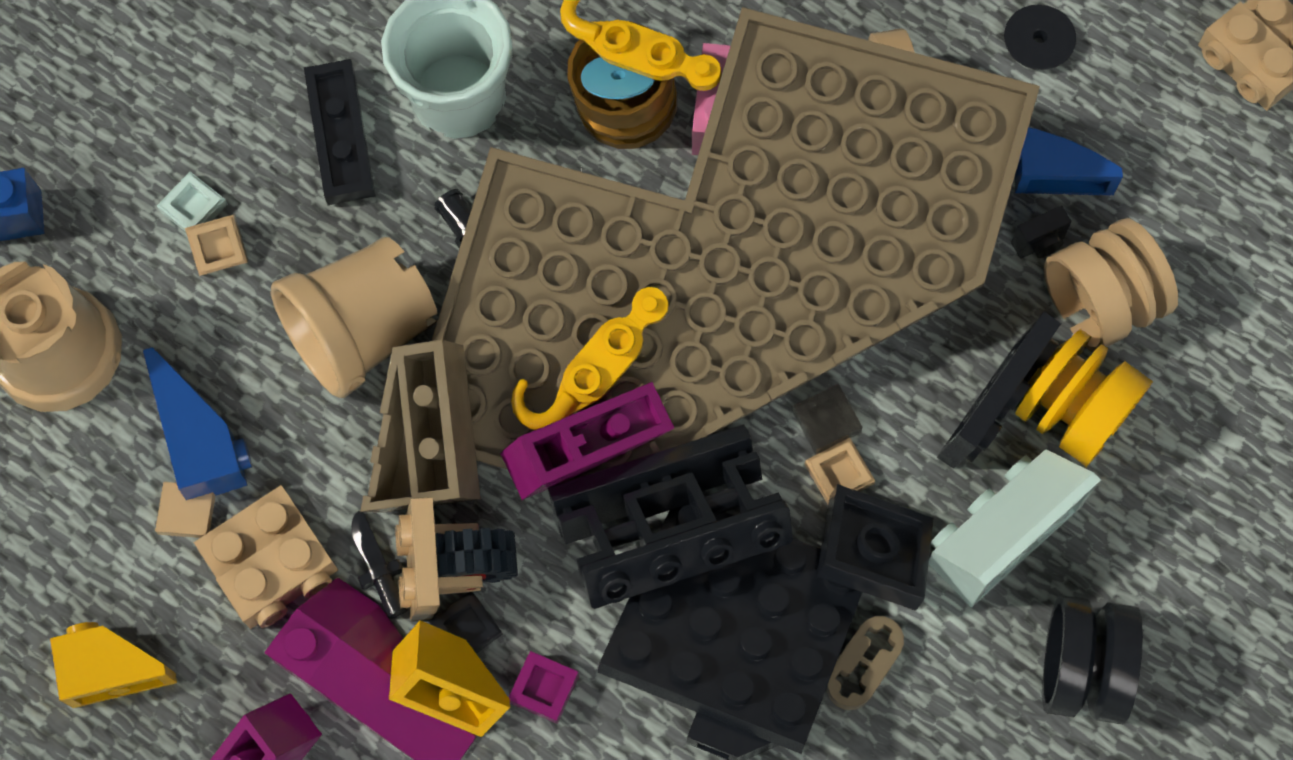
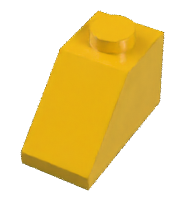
(101, 666)
(445, 680)

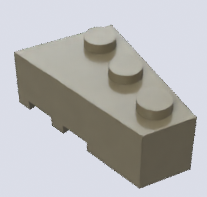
(424, 431)

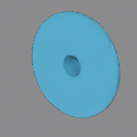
(612, 81)

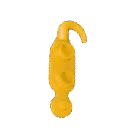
(641, 49)
(598, 362)

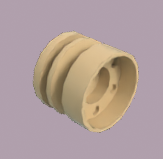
(1116, 278)

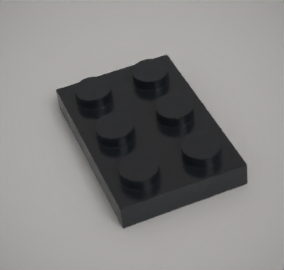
(1002, 392)

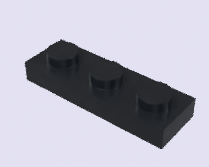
(339, 132)

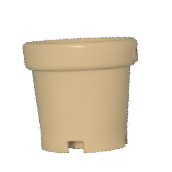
(353, 313)
(53, 340)

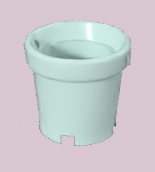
(450, 62)

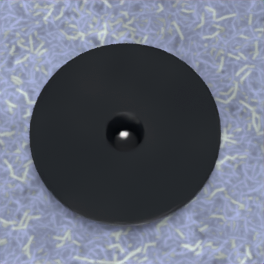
(1043, 23)

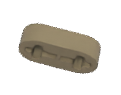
(875, 670)

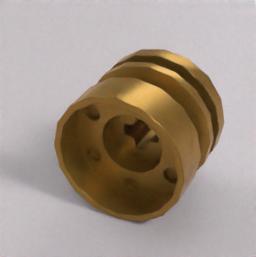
(621, 122)

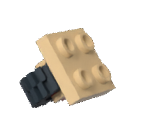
(447, 558)

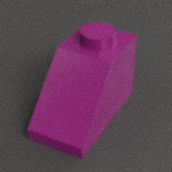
(271, 733)

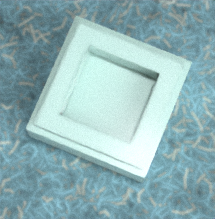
(191, 202)

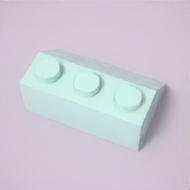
(1010, 523)

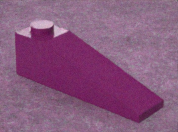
(344, 652)

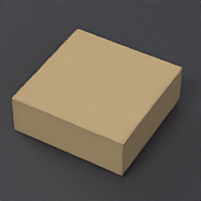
(216, 245)
(840, 466)
(183, 516)

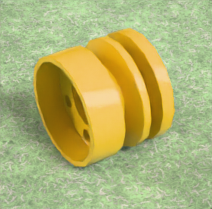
(1083, 397)

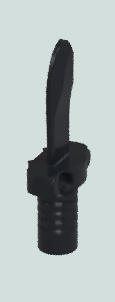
(380, 573)

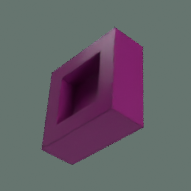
(543, 687)

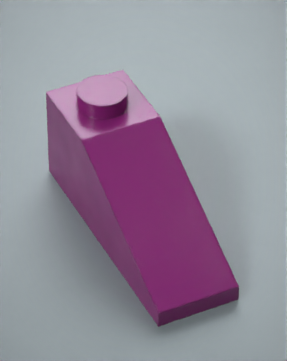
(585, 440)

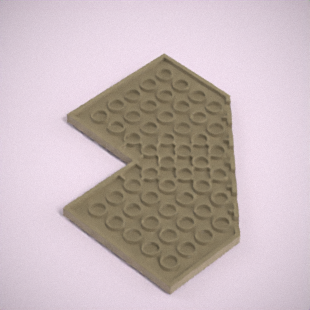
(820, 218)

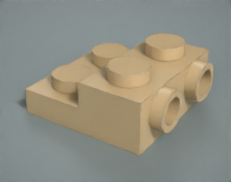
(1254, 48)
(266, 559)

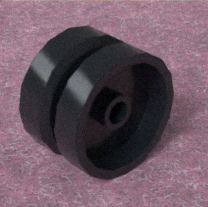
(1092, 659)

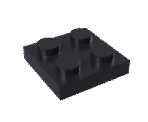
(876, 547)

